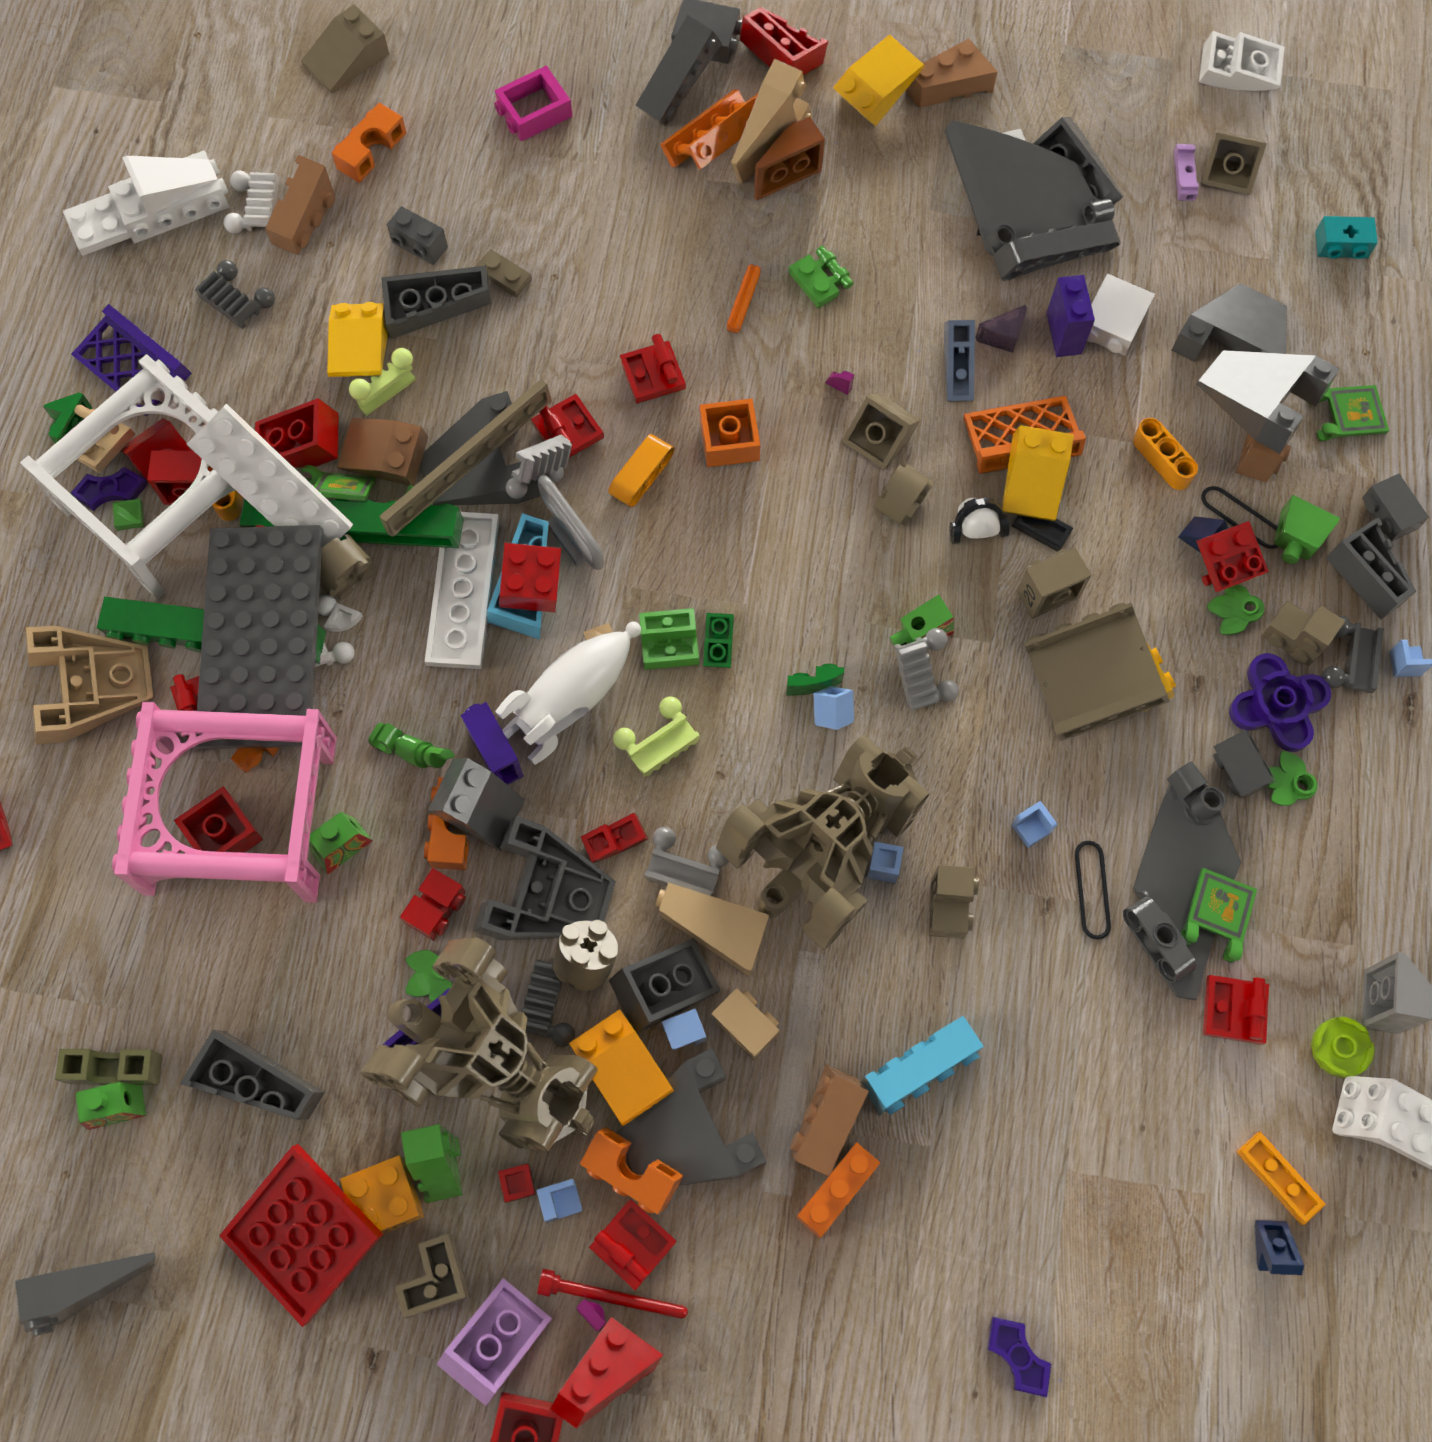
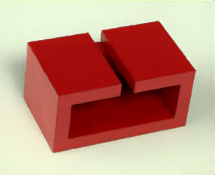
(432, 910)

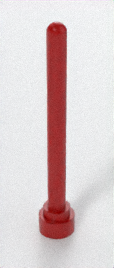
(551, 1284)

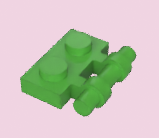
(815, 282)

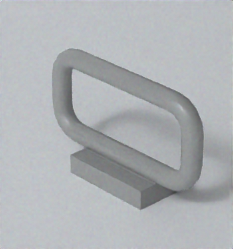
(568, 527)

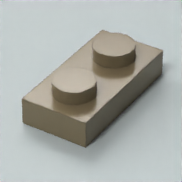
(505, 273)

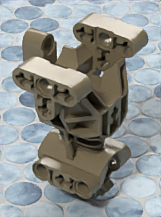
(824, 838)
(483, 1045)

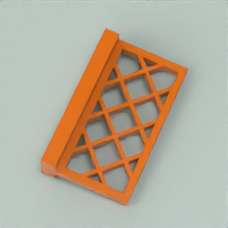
(997, 457)

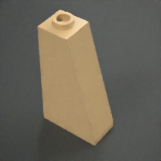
(716, 924)

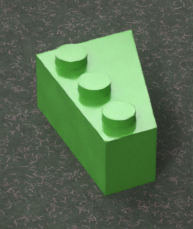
(432, 1158)

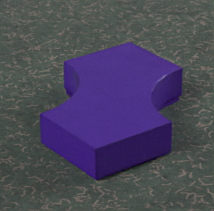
(121, 486)
(1010, 1343)

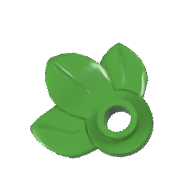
(1232, 609)
(1287, 775)
(425, 979)

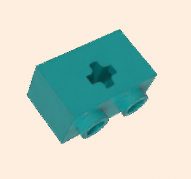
(1346, 237)

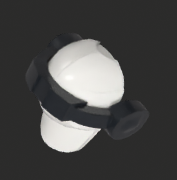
(979, 520)

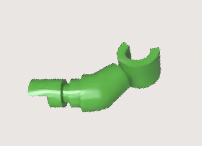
(411, 749)

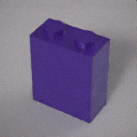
(1070, 315)
(491, 743)

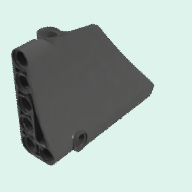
(1028, 201)

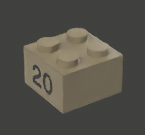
(1053, 582)

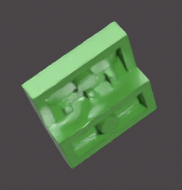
(669, 639)

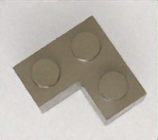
(1303, 634)
(949, 901)
(443, 1279)

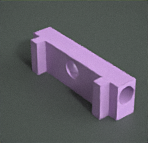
(1185, 162)

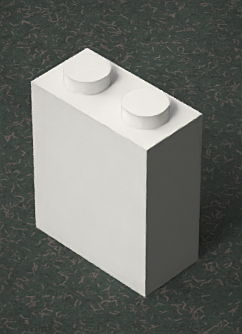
(1118, 313)

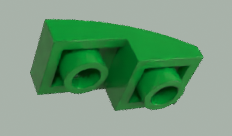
(718, 640)
(804, 684)

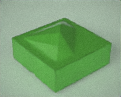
(128, 514)

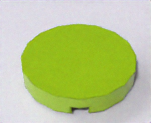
(1342, 1047)

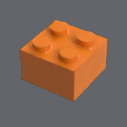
(729, 432)

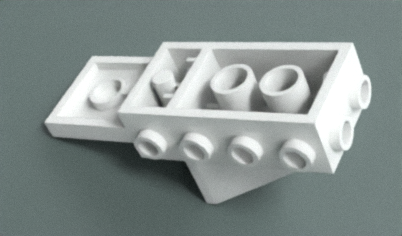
(151, 202)

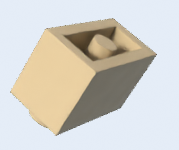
(746, 1023)

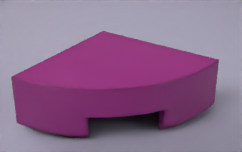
(841, 381)

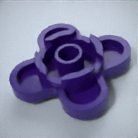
(1280, 702)

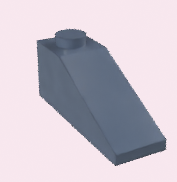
(959, 359)

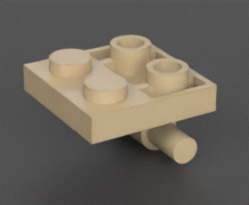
(107, 447)

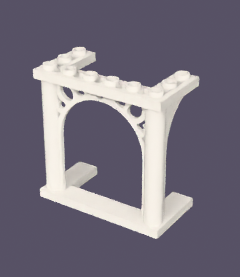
(149, 384)

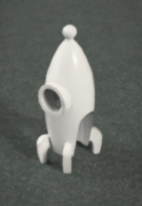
(567, 690)

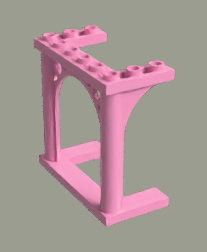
(159, 738)

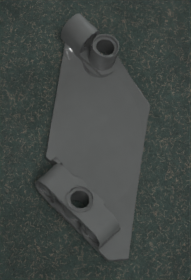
(1181, 843)

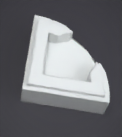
(342, 618)

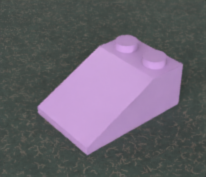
(493, 1341)

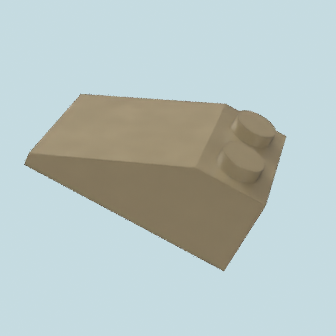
(345, 49)

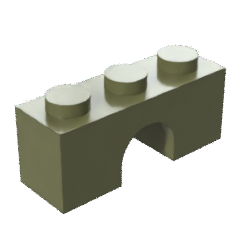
(105, 1068)

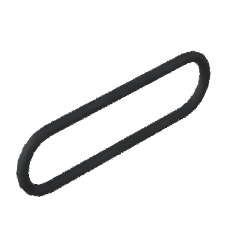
(1242, 505)
(1080, 890)

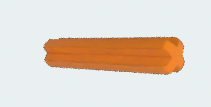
(743, 298)

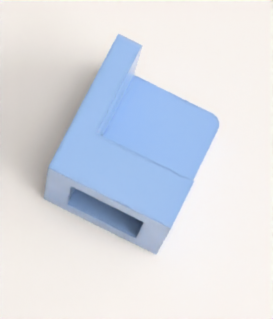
(1408, 660)
(833, 707)
(1034, 824)
(885, 862)
(684, 1029)
(559, 1200)

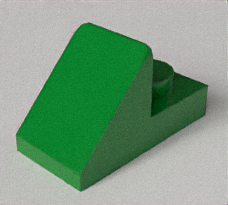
(64, 413)

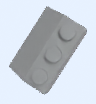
(1395, 995)

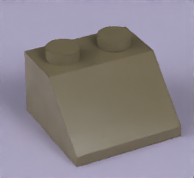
(1233, 161)
(880, 430)

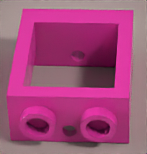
(541, 119)

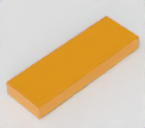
(1280, 1178)

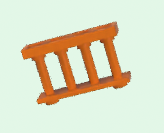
(710, 131)

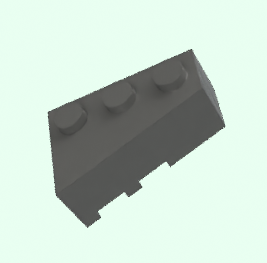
(1372, 569)

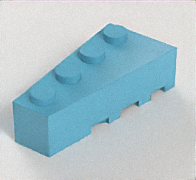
(527, 622)
(922, 1065)

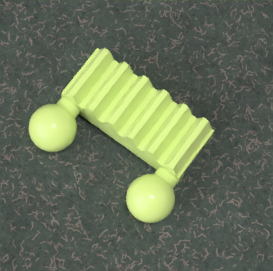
(381, 389)
(661, 745)

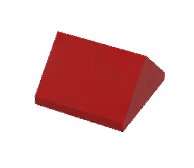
(155, 438)

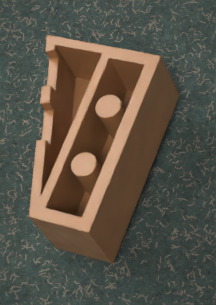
(953, 74)

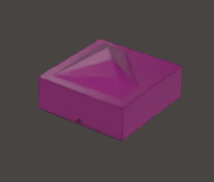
(593, 1314)

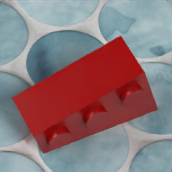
(773, 39)
(605, 1372)

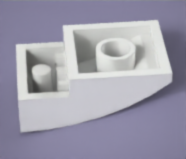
(1241, 63)

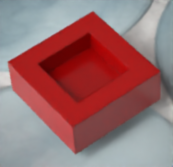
(516, 1183)

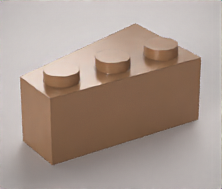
(302, 207)
(828, 1120)

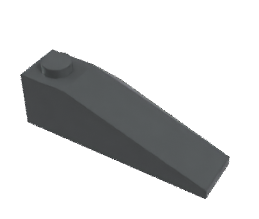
(1070, 142)

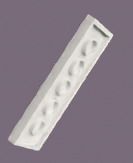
(265, 476)
(463, 595)

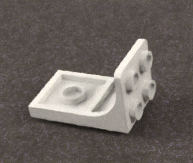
(1387, 1115)

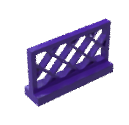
(132, 335)

